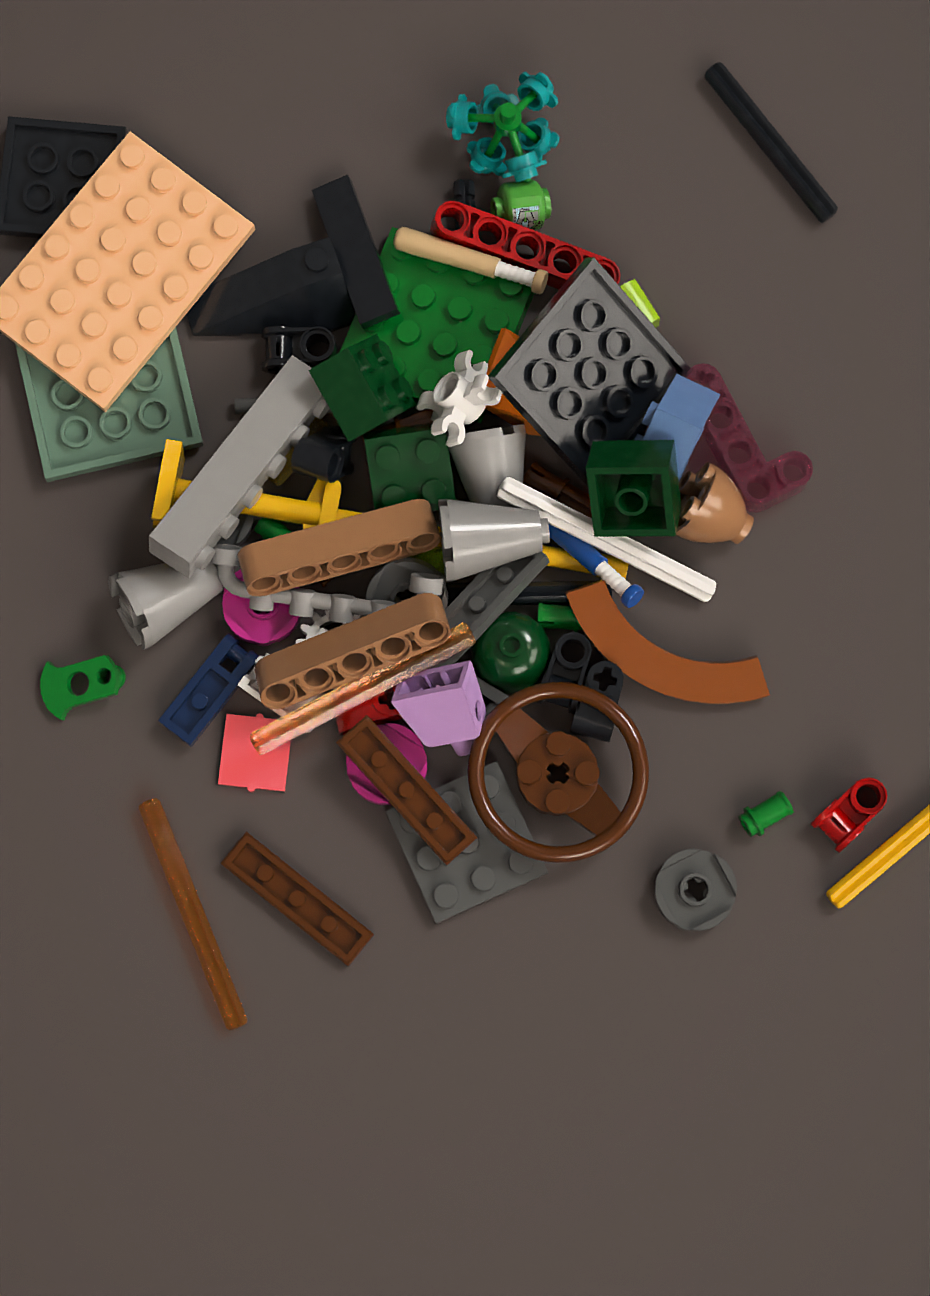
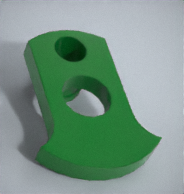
(56, 684)

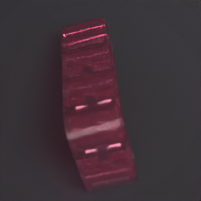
(739, 436)

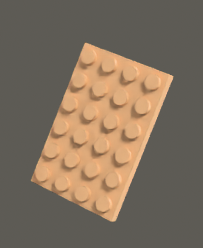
(119, 270)

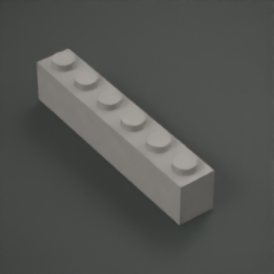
(238, 470)

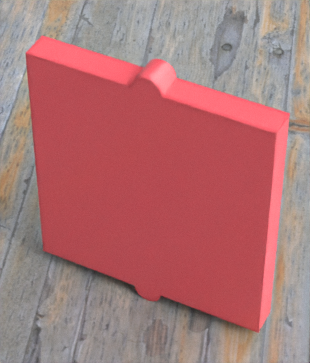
(243, 765)

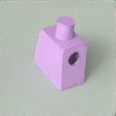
(443, 706)

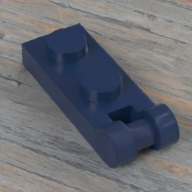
(208, 691)

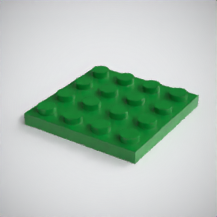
(441, 316)

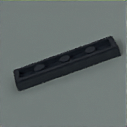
(356, 252)

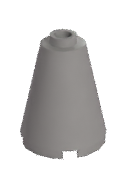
(488, 459)
(487, 536)
(160, 598)

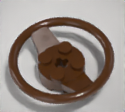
(536, 751)

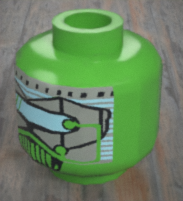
(522, 203)

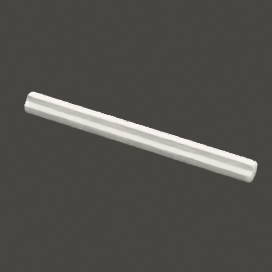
(619, 547)

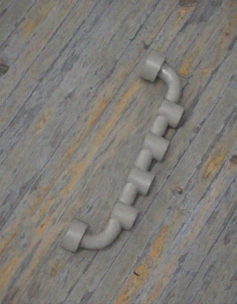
(303, 601)

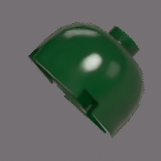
(511, 653)

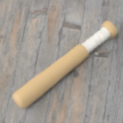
(455, 255)

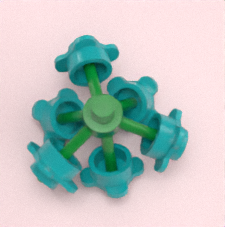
(505, 115)

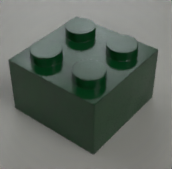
(363, 386)
(408, 465)
(633, 488)

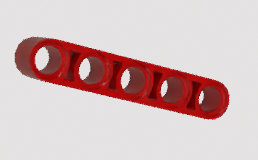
(508, 237)

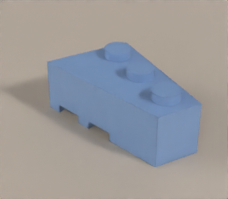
(680, 417)

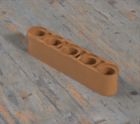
(338, 547)
(352, 651)

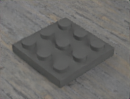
(481, 869)

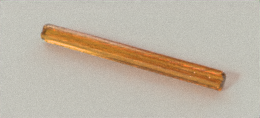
(356, 692)
(193, 914)

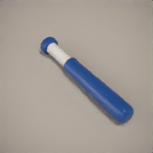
(597, 565)

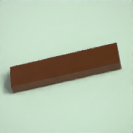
(406, 790)
(297, 899)

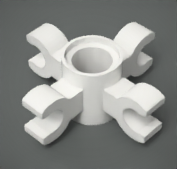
(459, 398)

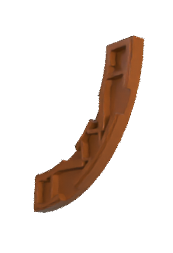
(655, 667)

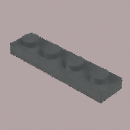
(490, 595)

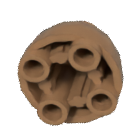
(712, 507)

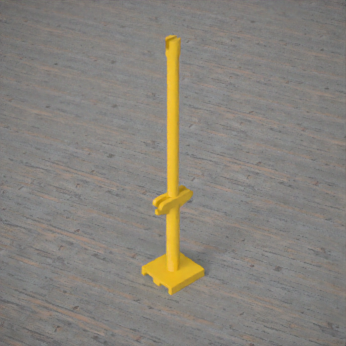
(317, 510)

